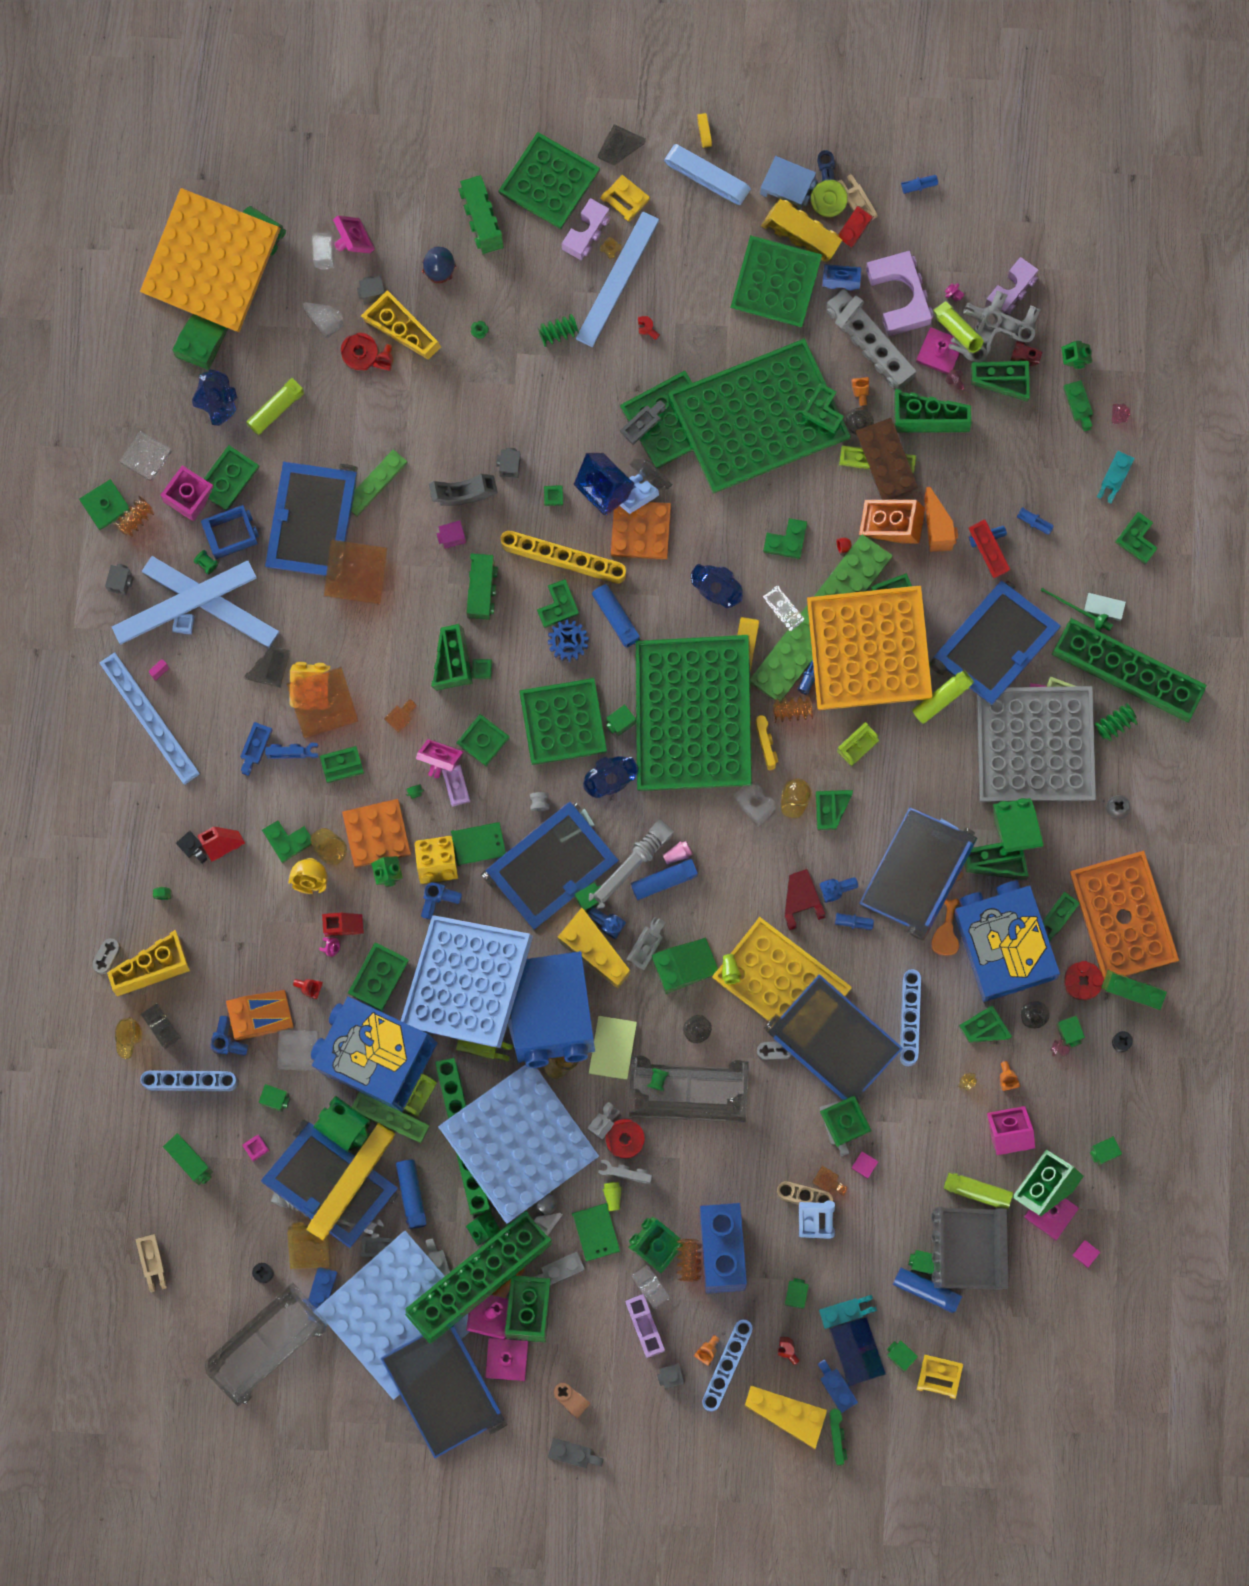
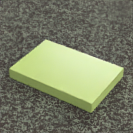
(612, 1047)

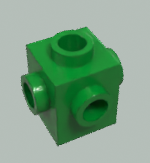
(1076, 354)
(387, 871)
(483, 1228)

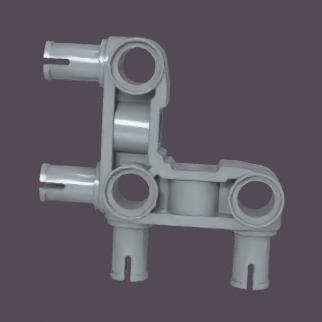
(1003, 323)

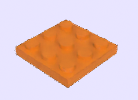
(641, 532)
(376, 832)

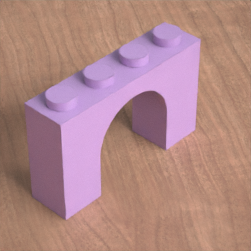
(902, 268)

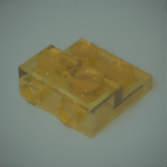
(306, 1249)

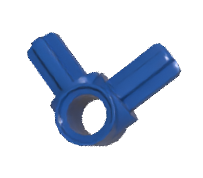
(833, 890)
(444, 894)
(611, 924)
(222, 1034)

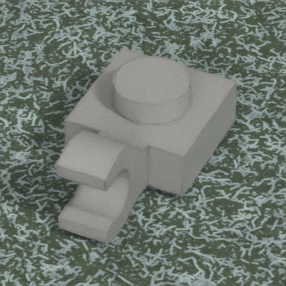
(603, 1123)

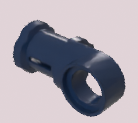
(826, 168)

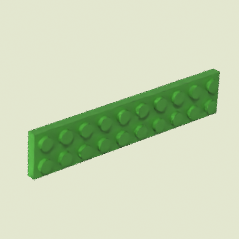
(794, 650)

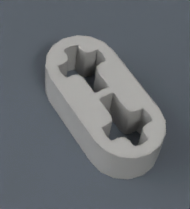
(849, 312)
(110, 958)
(772, 1055)

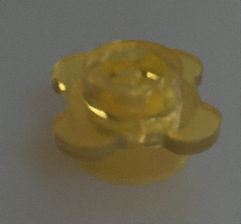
(610, 242)
(967, 1081)

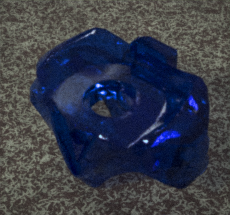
(215, 396)
(704, 576)
(595, 779)

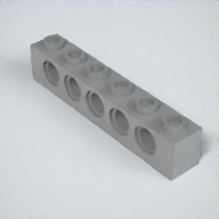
(882, 344)

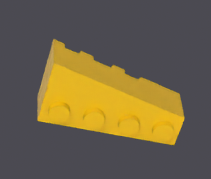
(802, 230)
(398, 323)
(596, 951)
(150, 966)
(790, 1415)

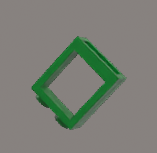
(188, 1159)

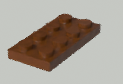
(886, 459)

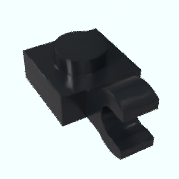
(191, 846)

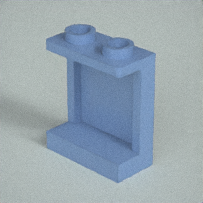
(789, 182)

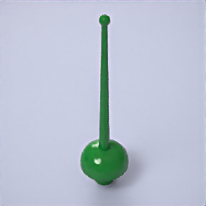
(1100, 621)

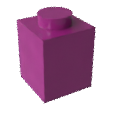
(451, 534)

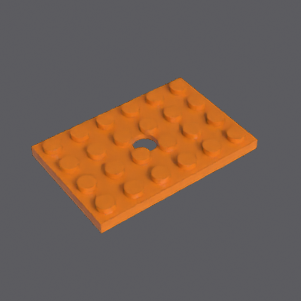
(1129, 886)

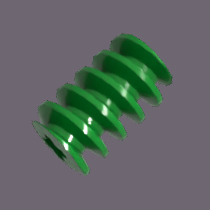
(557, 330)
(1116, 722)

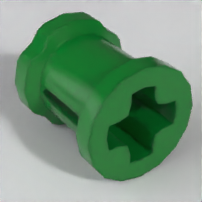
(206, 562)
(658, 1079)

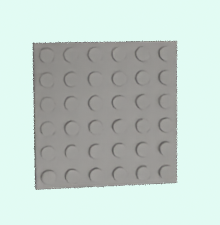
(1037, 745)

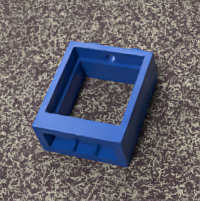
(222, 518)

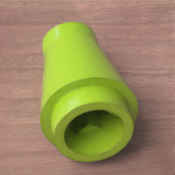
(730, 970)
(613, 1195)

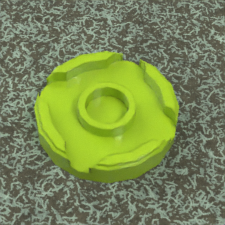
(829, 198)

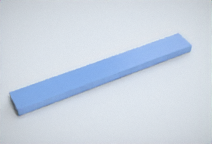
(617, 279)
(184, 602)
(218, 607)
(149, 718)

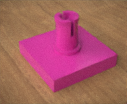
(352, 235)
(936, 352)
(439, 757)
(1055, 1219)
(489, 1317)
(506, 1359)

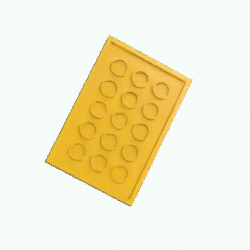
(774, 971)

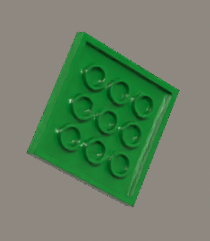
(549, 180)
(776, 281)
(667, 438)
(563, 721)

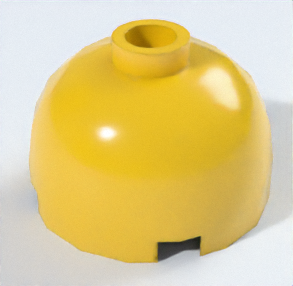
(308, 876)

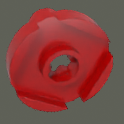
(362, 361)
(1072, 980)
(632, 1130)

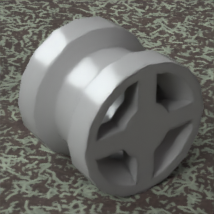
(539, 801)

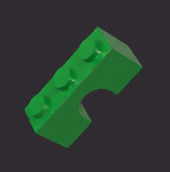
(1134, 990)

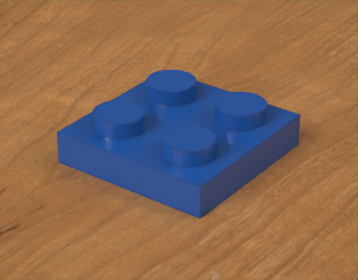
(841, 277)

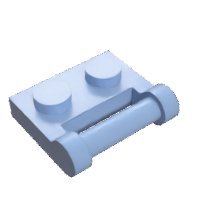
(809, 1219)

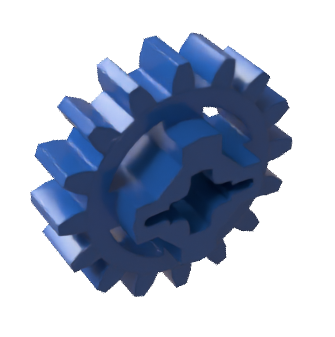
(562, 635)

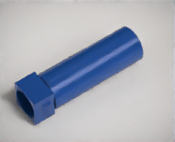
(616, 615)
(664, 879)
(411, 1194)
(925, 1289)

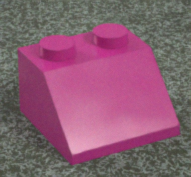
(187, 493)
(1011, 1130)

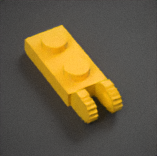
(765, 741)

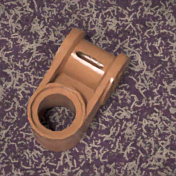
(573, 1402)

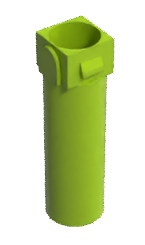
(958, 327)
(275, 406)
(943, 696)
(978, 1190)

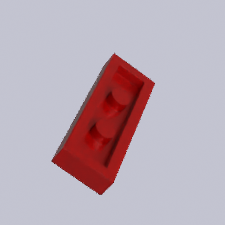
(989, 548)

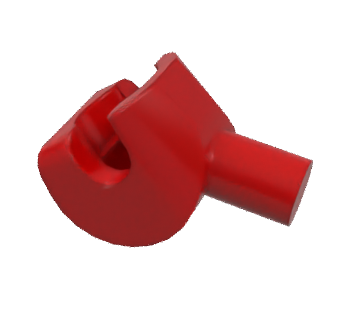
(648, 327)
(384, 359)
(309, 987)
(788, 1350)

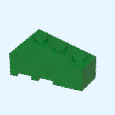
(1005, 377)
(481, 586)
(452, 660)
(994, 861)

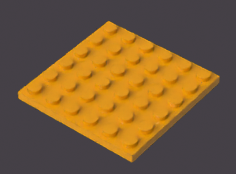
(210, 260)
(869, 648)

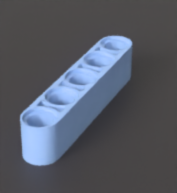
(707, 174)
(913, 1008)
(180, 1076)
(731, 1356)

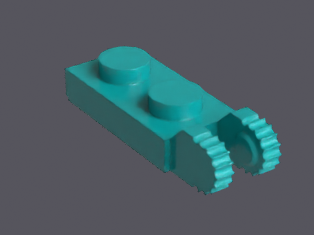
(1116, 475)
(845, 1312)

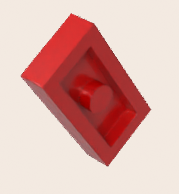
(855, 226)

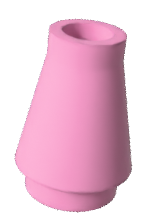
(679, 852)

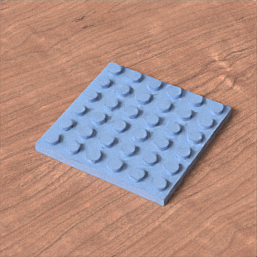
(466, 980)
(518, 1142)
(372, 1305)

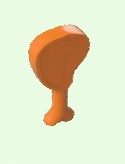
(944, 940)

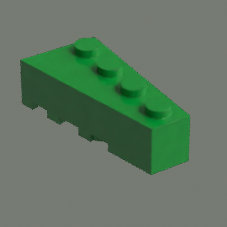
(481, 213)
(929, 415)

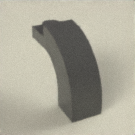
(463, 492)

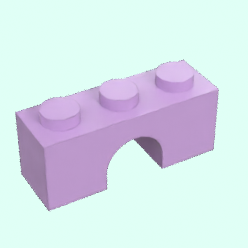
(579, 243)
(1022, 275)
(644, 1326)

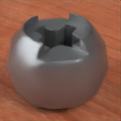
(1118, 799)
(545, 1205)

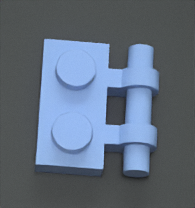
(639, 494)

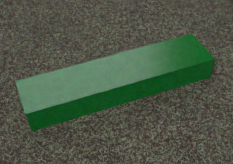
(1129, 670)
(454, 1102)
(477, 1277)

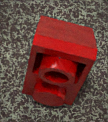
(220, 841)
(342, 924)

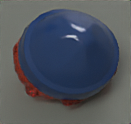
(439, 265)

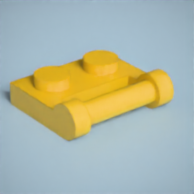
(629, 194)
(940, 1369)

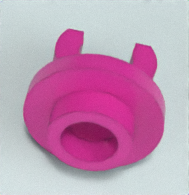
(953, 291)
(332, 946)

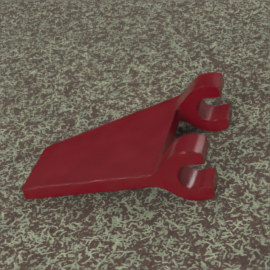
(801, 896)

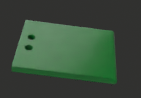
(478, 843)
(596, 1232)

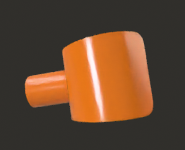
(861, 389)
(1008, 1078)
(707, 1351)

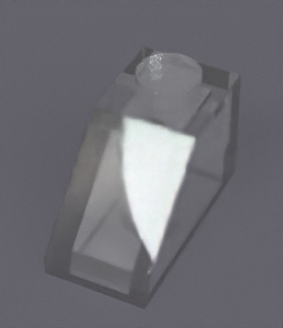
(323, 250)
(324, 318)

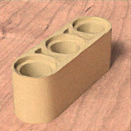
(796, 1189)

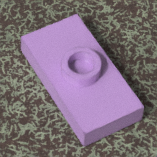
(456, 786)

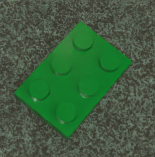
(230, 477)
(378, 976)

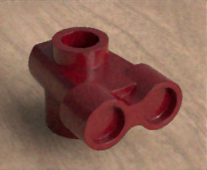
(1021, 353)

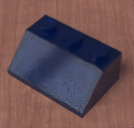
(603, 482)
(857, 1352)

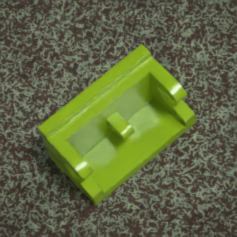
(858, 744)
(420, 1095)

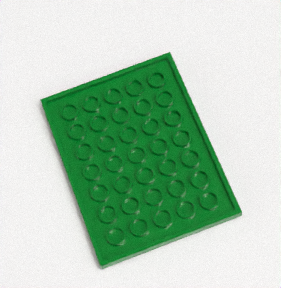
(752, 416)
(693, 713)

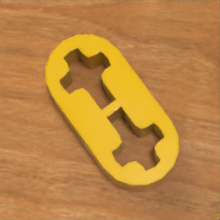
(704, 130)

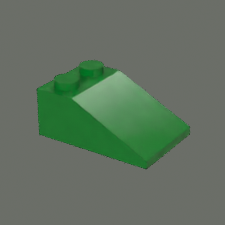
(199, 341)
(1017, 825)
(684, 965)
(1047, 1183)
(528, 1309)

